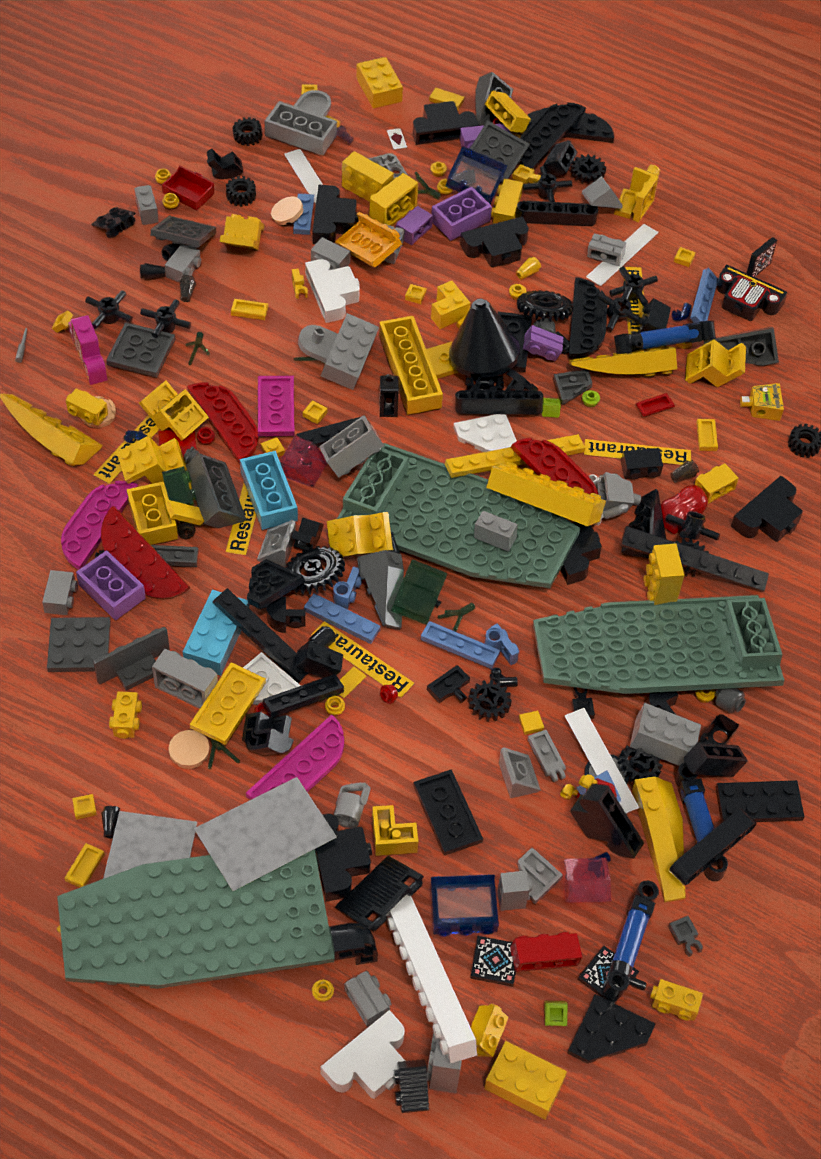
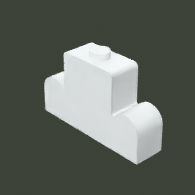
(332, 288)
(368, 1058)

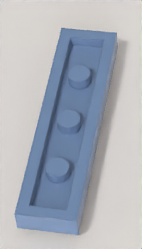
(704, 296)
(342, 618)
(460, 645)

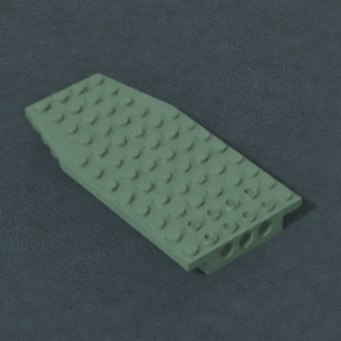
(438, 516)
(662, 646)
(187, 926)

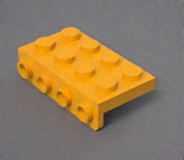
(370, 240)

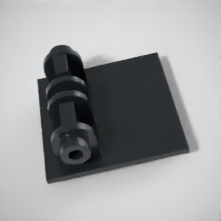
(115, 221)

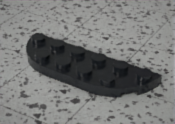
(586, 128)
(548, 131)
(588, 320)

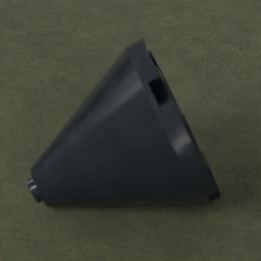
(483, 343)

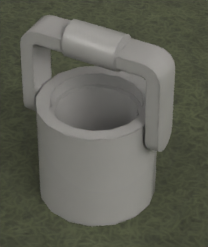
(349, 805)

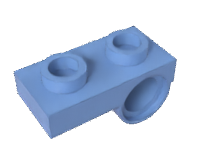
(347, 588)
(503, 643)

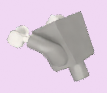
(616, 492)

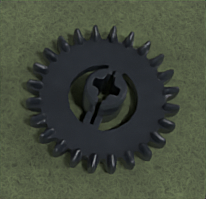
(545, 305)
(316, 576)

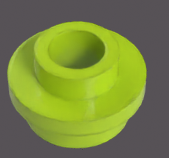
(590, 398)

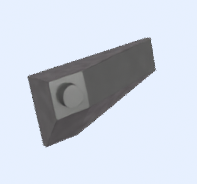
(485, 85)
(759, 344)
(384, 578)

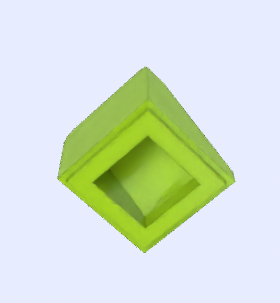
(551, 407)
(555, 1013)

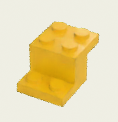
(242, 232)
(715, 363)
(173, 410)
(149, 459)
(360, 534)

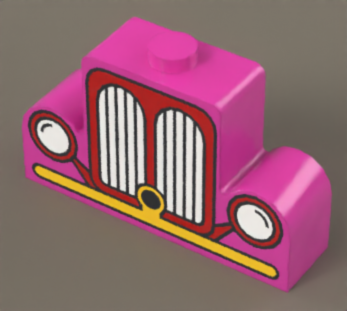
(88, 349)

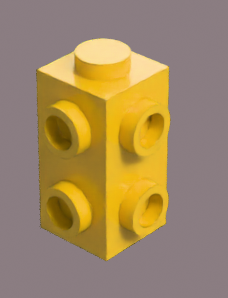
(87, 407)
(125, 719)
(676, 1000)
(488, 1028)

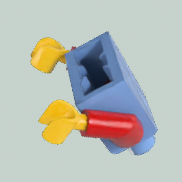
(585, 781)

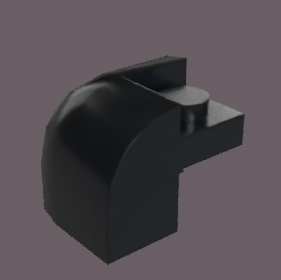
(267, 734)
(353, 941)

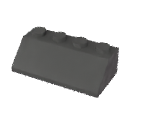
(215, 492)

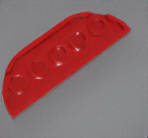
(227, 418)
(550, 460)
(139, 557)

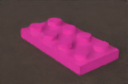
(276, 406)

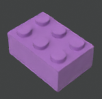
(461, 213)
(111, 585)

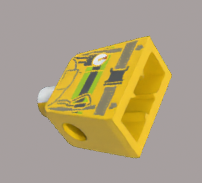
(764, 402)

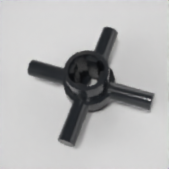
(547, 185)
(636, 283)
(619, 303)
(108, 309)
(165, 318)
(693, 526)

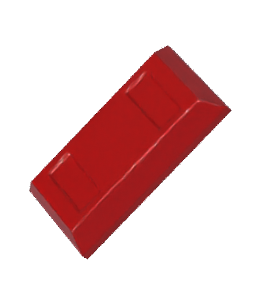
(655, 405)

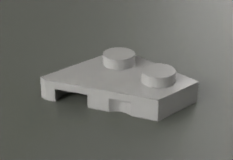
(542, 874)

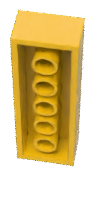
(411, 364)
(546, 494)

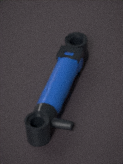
(663, 337)
(692, 794)
(630, 941)

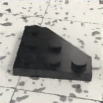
(271, 583)
(609, 1031)

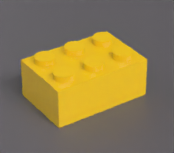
(379, 82)
(364, 176)
(394, 200)
(151, 514)
(664, 574)
(525, 1080)

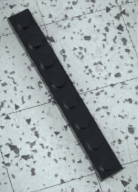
(698, 560)

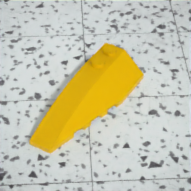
(637, 362)
(61, 440)
(662, 830)

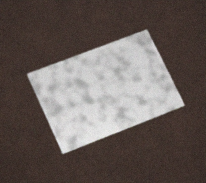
(265, 833)
(147, 840)

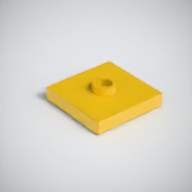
(440, 360)

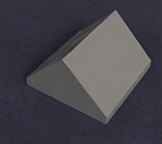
(601, 195)
(278, 543)
(518, 773)

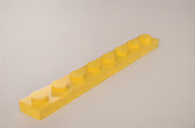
(486, 460)

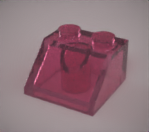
(303, 462)
(587, 880)

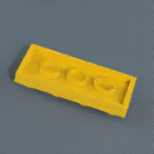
(228, 703)

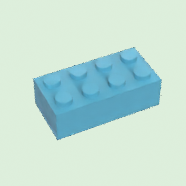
(268, 490)
(212, 637)

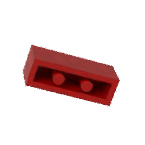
(546, 951)

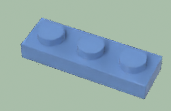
(303, 224)

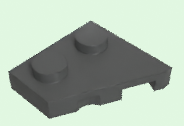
(572, 384)

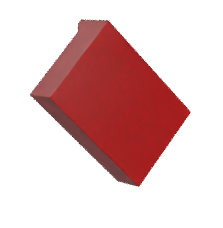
(189, 187)

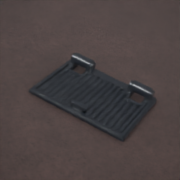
(379, 892)

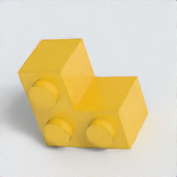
(450, 305)
(392, 837)

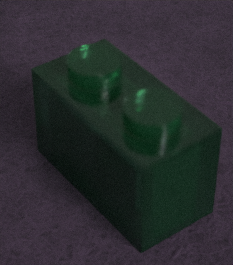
(178, 486)

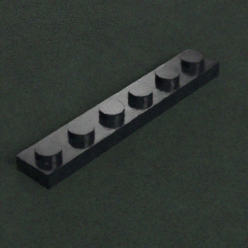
(259, 633)

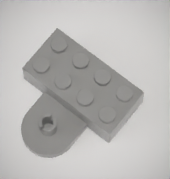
(304, 123)
(341, 352)

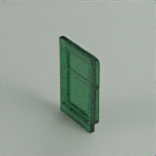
(419, 592)

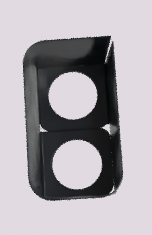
(720, 723)

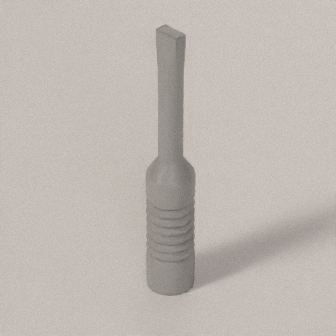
(21, 348)

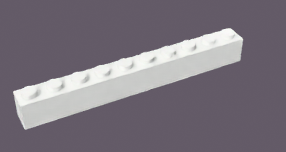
(431, 981)

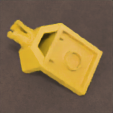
(645, 185)

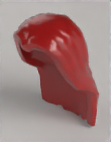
(687, 499)

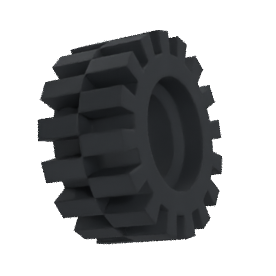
(247, 137)
(241, 197)
(801, 447)

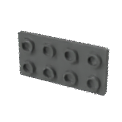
(133, 661)

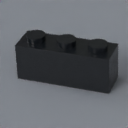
(715, 759)

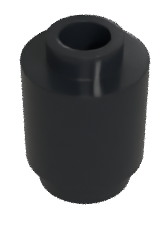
(323, 637)

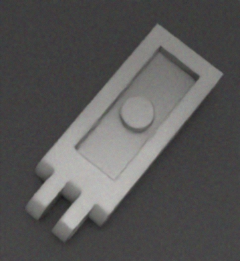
(547, 755)

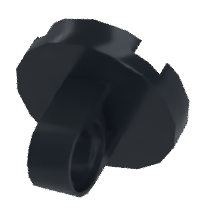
(519, 382)

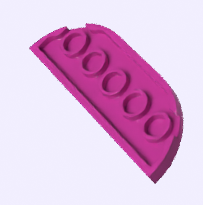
(83, 530)
(307, 761)

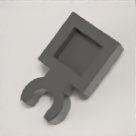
(685, 932)

